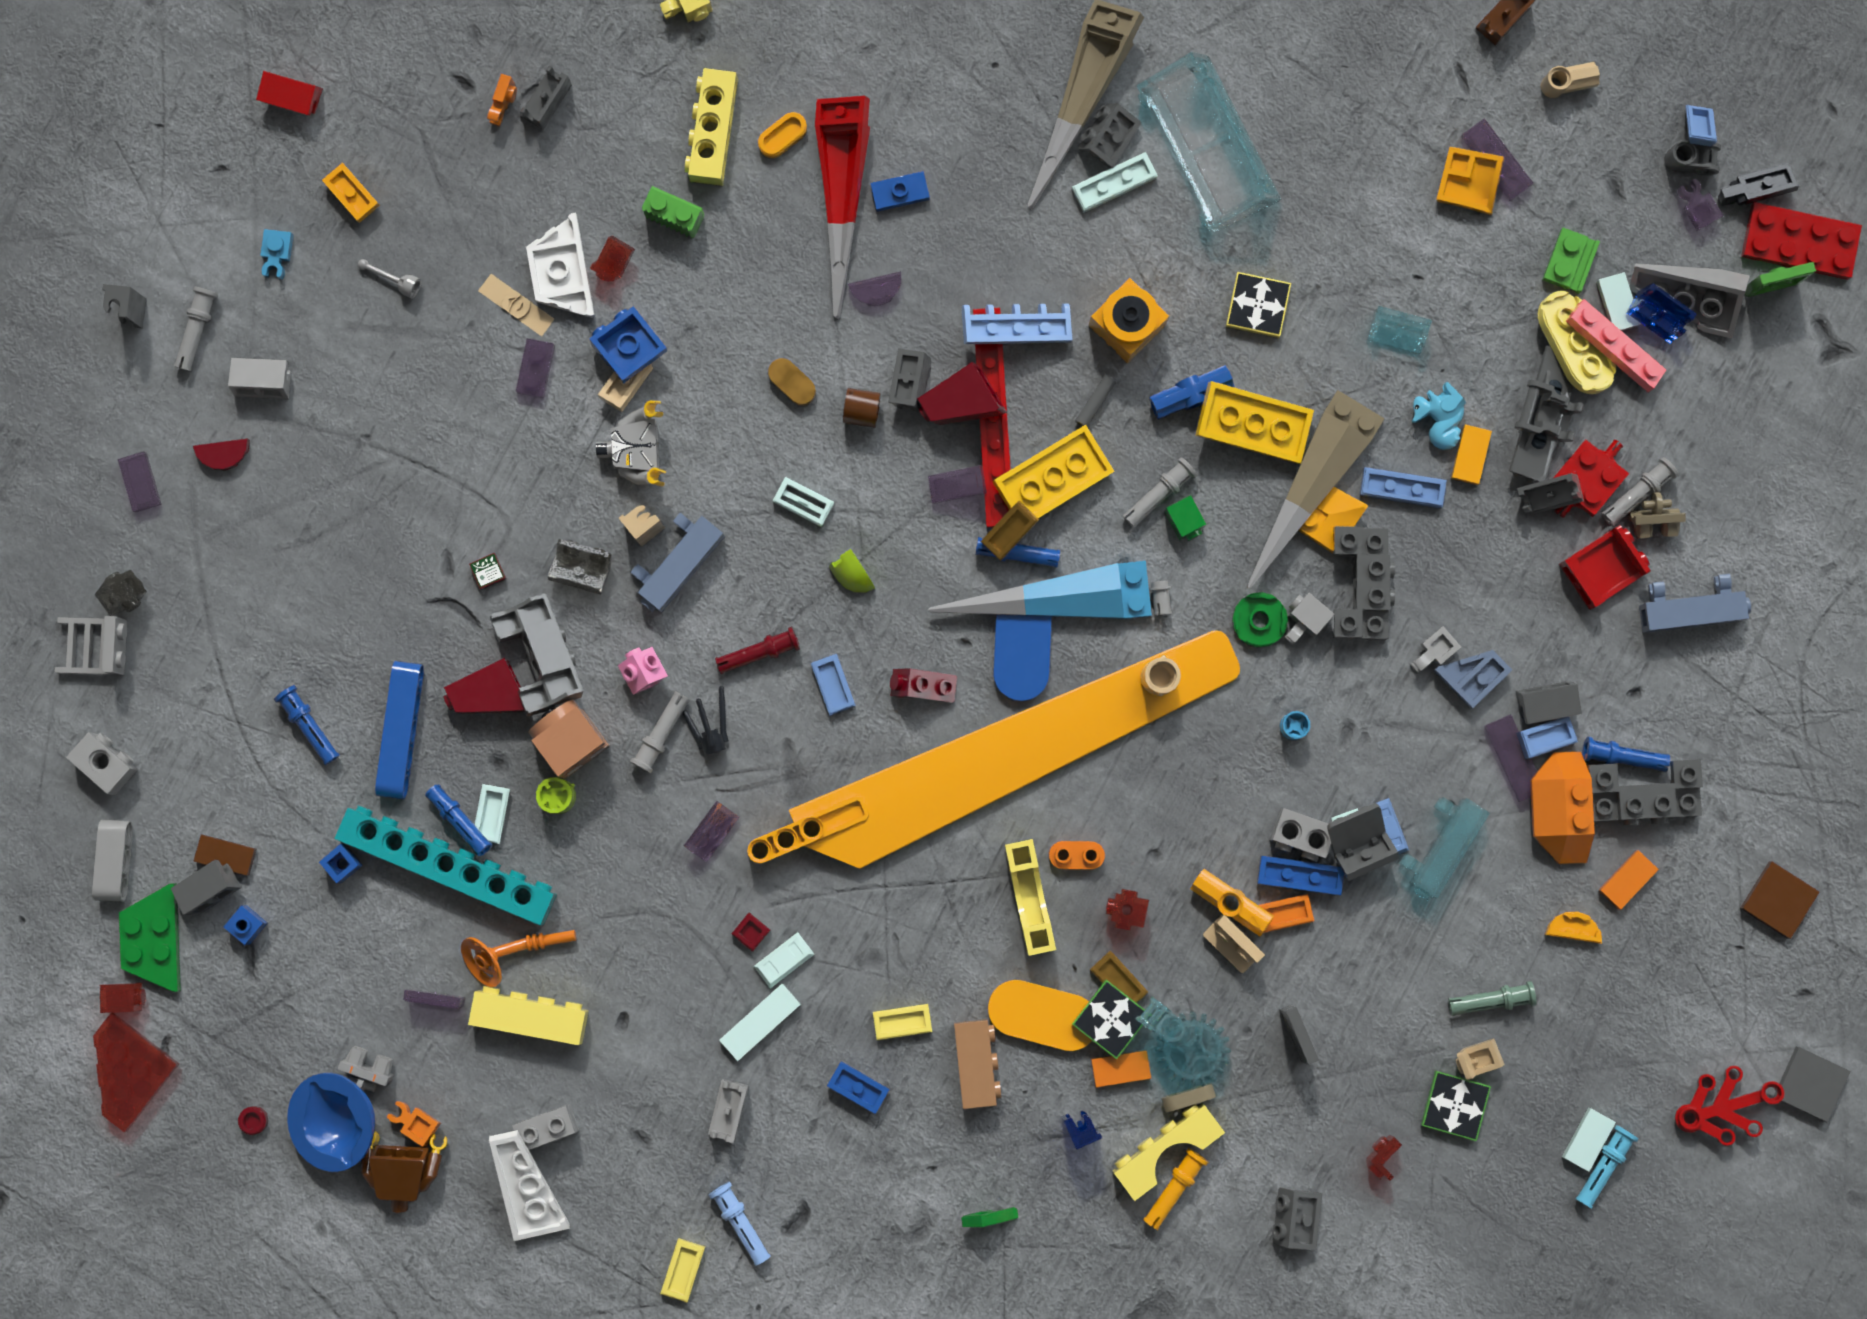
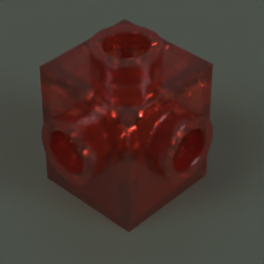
(1137, 913)

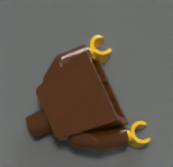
(400, 1171)

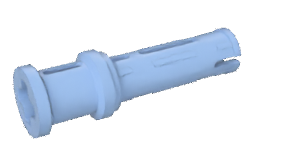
(733, 1211)

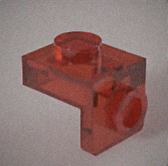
(612, 259)
(1383, 1150)

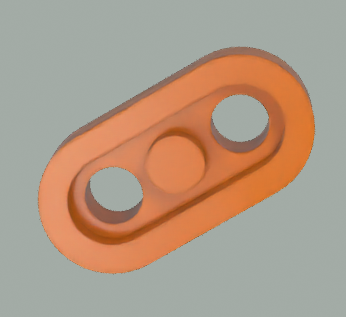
(1076, 855)

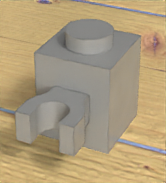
(1308, 615)

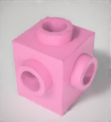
(642, 669)

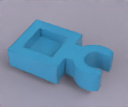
(276, 248)

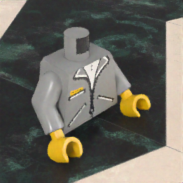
(635, 446)

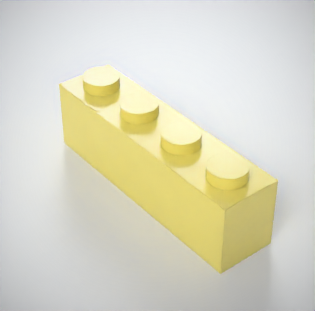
(528, 1017)

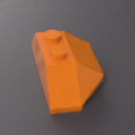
(1563, 807)

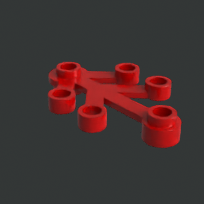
(1724, 1108)

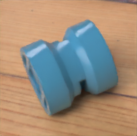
(1298, 723)

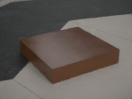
(1779, 900)

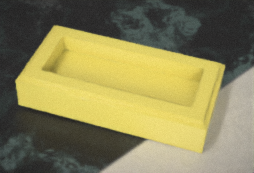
(902, 1021)
(682, 1270)

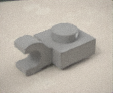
(1438, 648)

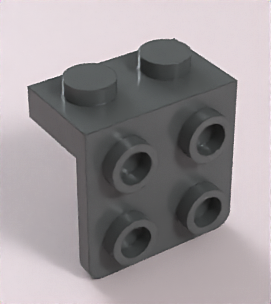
(1361, 842)

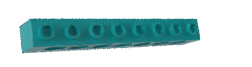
(353, 833)

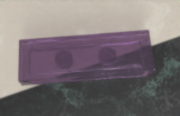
(1484, 139)
(1509, 751)

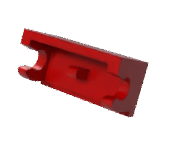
(289, 93)

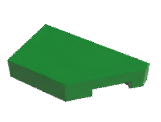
(989, 1217)

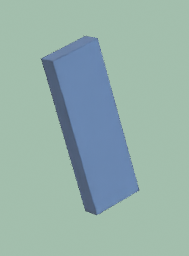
(1402, 487)

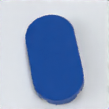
(1022, 655)

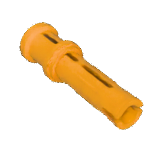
(1182, 1177)

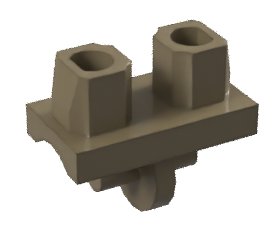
(1644, 519)

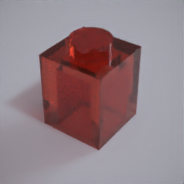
(122, 997)

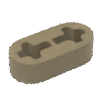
(1188, 1097)

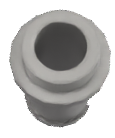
(1161, 597)

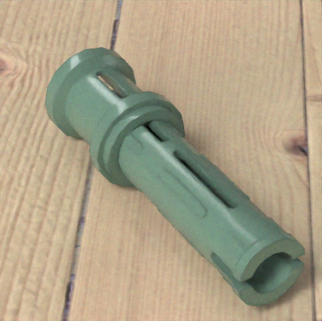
(1505, 997)

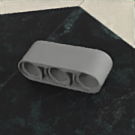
(112, 860)

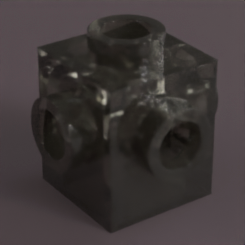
(121, 592)

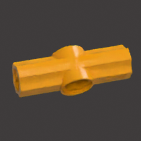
(1247, 913)

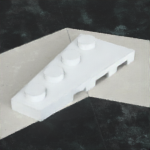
(525, 1192)

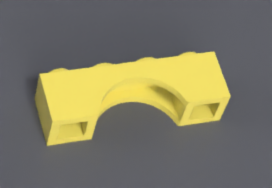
(1030, 897)
(1195, 1128)

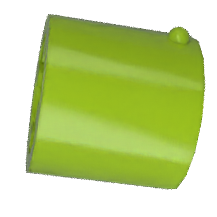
(556, 795)

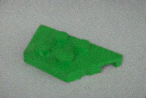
(152, 939)

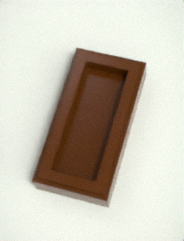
(235, 855)

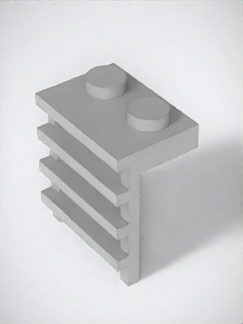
(111, 647)

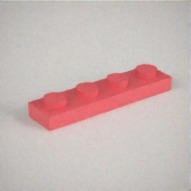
(1616, 345)

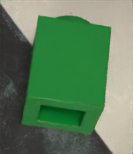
(1185, 519)

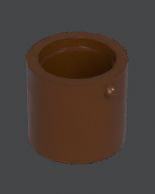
(861, 407)

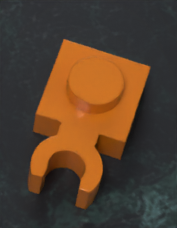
(503, 95)
(417, 1125)

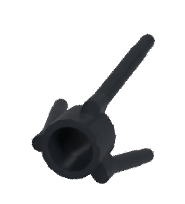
(711, 740)

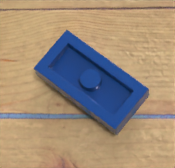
(900, 191)
(858, 1087)

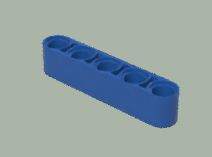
(399, 730)

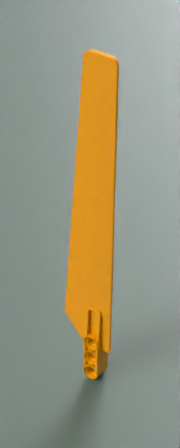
(972, 771)

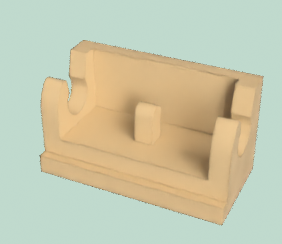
(642, 527)

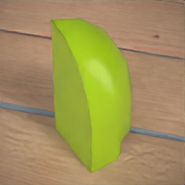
(851, 573)

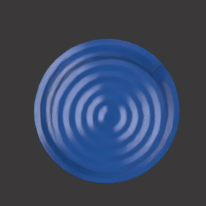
(331, 1122)

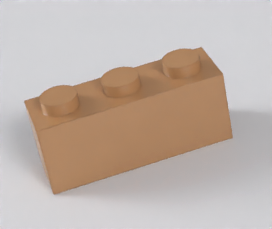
(977, 1063)

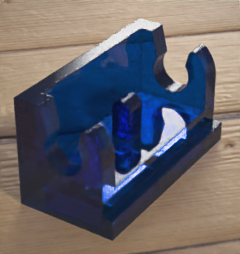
(1660, 312)
(1084, 1133)

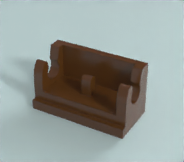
(1503, 18)

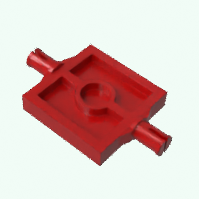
(1597, 475)

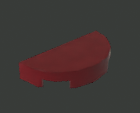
(222, 454)

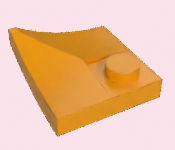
(1470, 180)
(1334, 510)

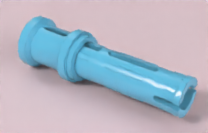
(1616, 1152)

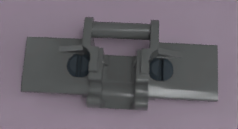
(1551, 423)

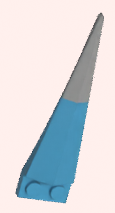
(1102, 592)

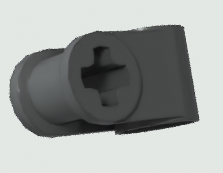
(1698, 158)

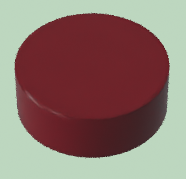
(253, 1120)

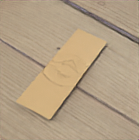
(516, 304)

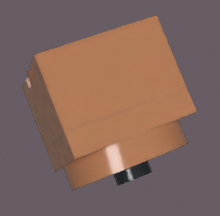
(567, 738)

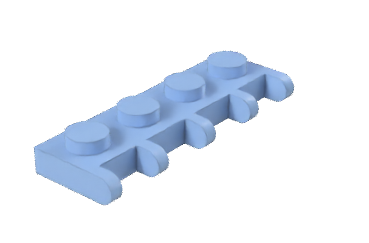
(1017, 327)

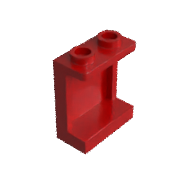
(1605, 566)

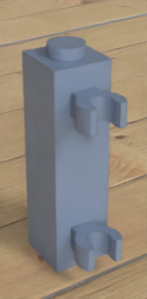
(680, 564)
(1694, 611)

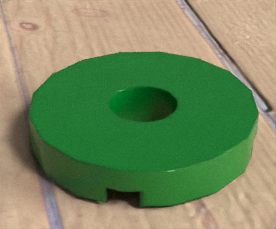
(1265, 604)

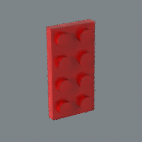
(1799, 238)

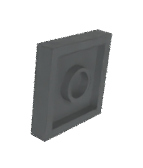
(1299, 1034)
(1813, 1084)

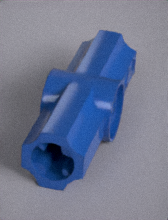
(1188, 392)

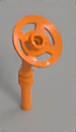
(488, 957)

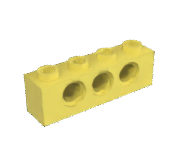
(711, 169)

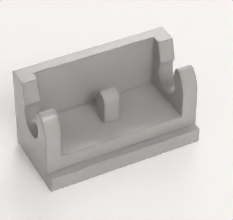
(259, 378)
(728, 1110)

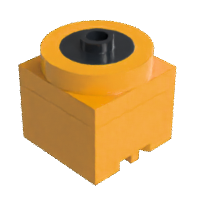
(1128, 320)

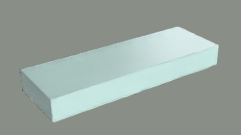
(1114, 182)
(760, 1022)

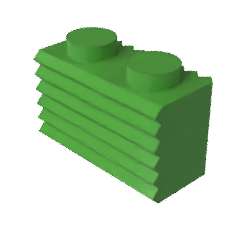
(673, 212)

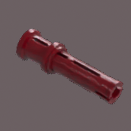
(771, 646)

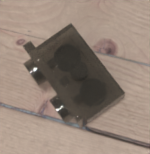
(580, 566)

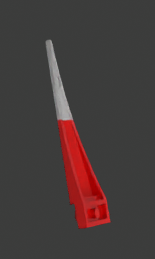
(842, 148)

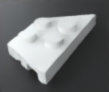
(560, 269)

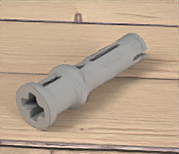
(198, 315)
(1169, 484)
(1648, 484)
(653, 744)

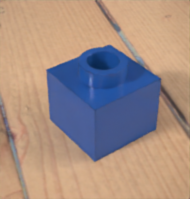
(331, 863)
(255, 925)

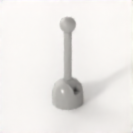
(407, 284)

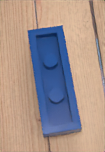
(1300, 875)

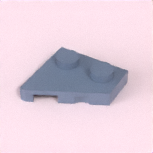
(1474, 676)

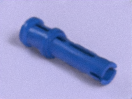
(301, 711)
(1613, 753)

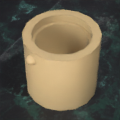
(1160, 676)

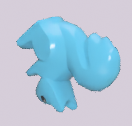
(1447, 412)

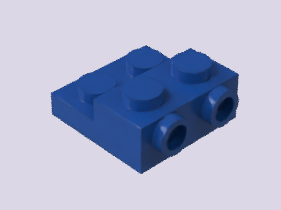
(627, 344)

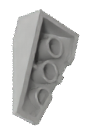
(1710, 293)

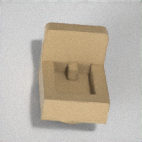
(1479, 1059)

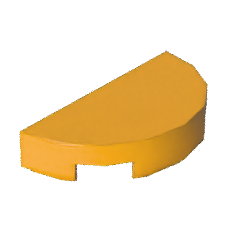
(1574, 926)

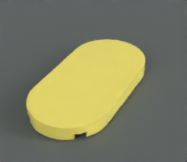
(1580, 361)

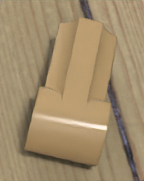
(1571, 79)

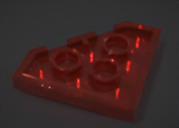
(128, 1071)

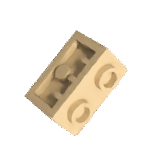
(1233, 944)

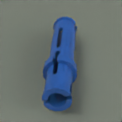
(1024, 553)
(451, 811)

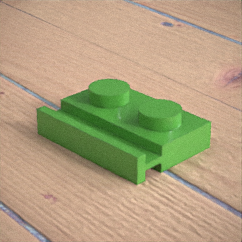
(1570, 260)

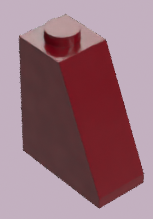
(961, 398)
(486, 691)

